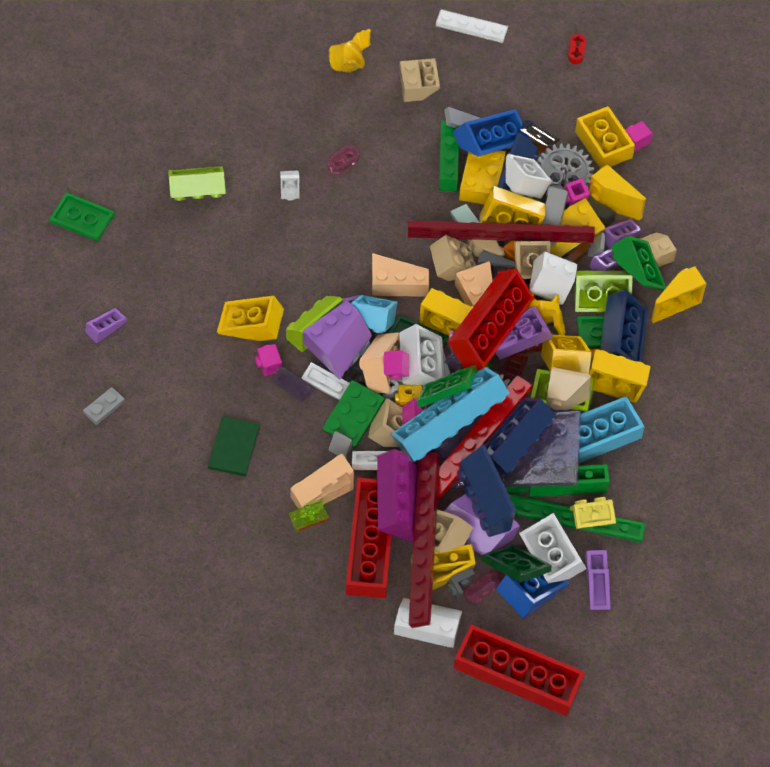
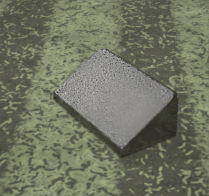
(539, 133)

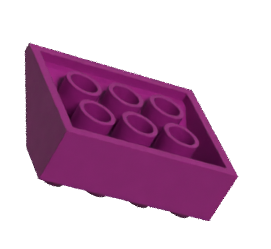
(396, 494)

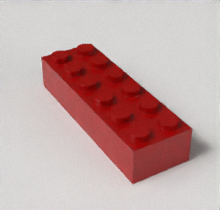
(491, 319)
(368, 547)
(519, 670)

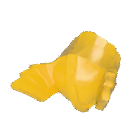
(348, 55)
(550, 312)

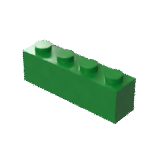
(448, 159)
(590, 480)

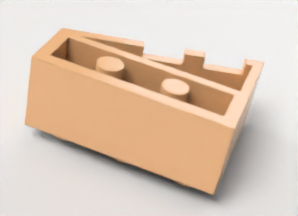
(398, 278)
(473, 282)
(373, 362)
(324, 484)

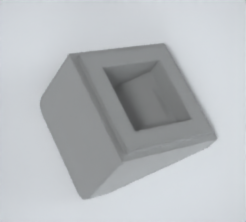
(598, 246)
(340, 444)

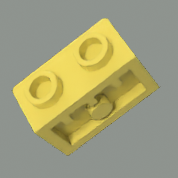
(594, 513)

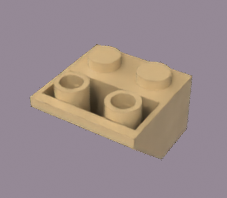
(418, 79)
(451, 257)

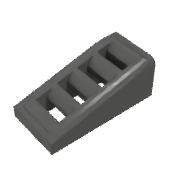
(497, 262)

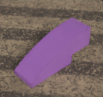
(597, 579)

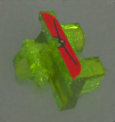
(308, 516)

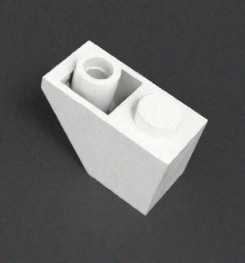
(289, 185)

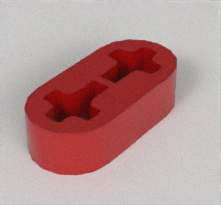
(580, 49)

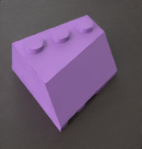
(526, 333)
(338, 338)
(478, 538)

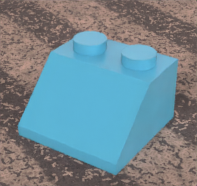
(376, 312)

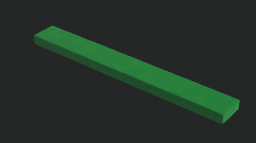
(539, 510)

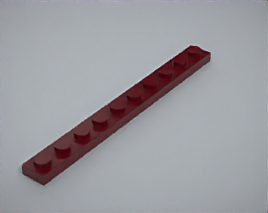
(501, 232)
(424, 541)

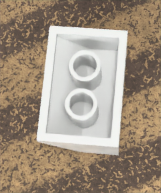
(424, 353)
(552, 545)
(442, 628)

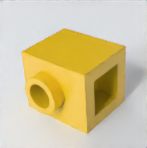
(407, 393)

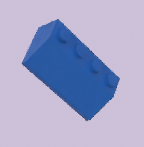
(489, 133)

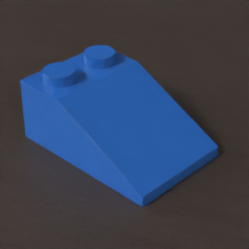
(529, 594)

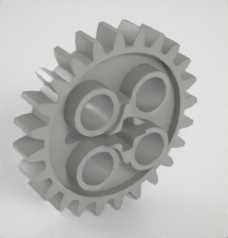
(552, 170)

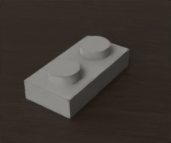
(103, 406)

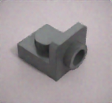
(459, 581)

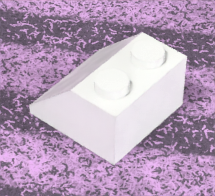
(526, 177)
(552, 276)

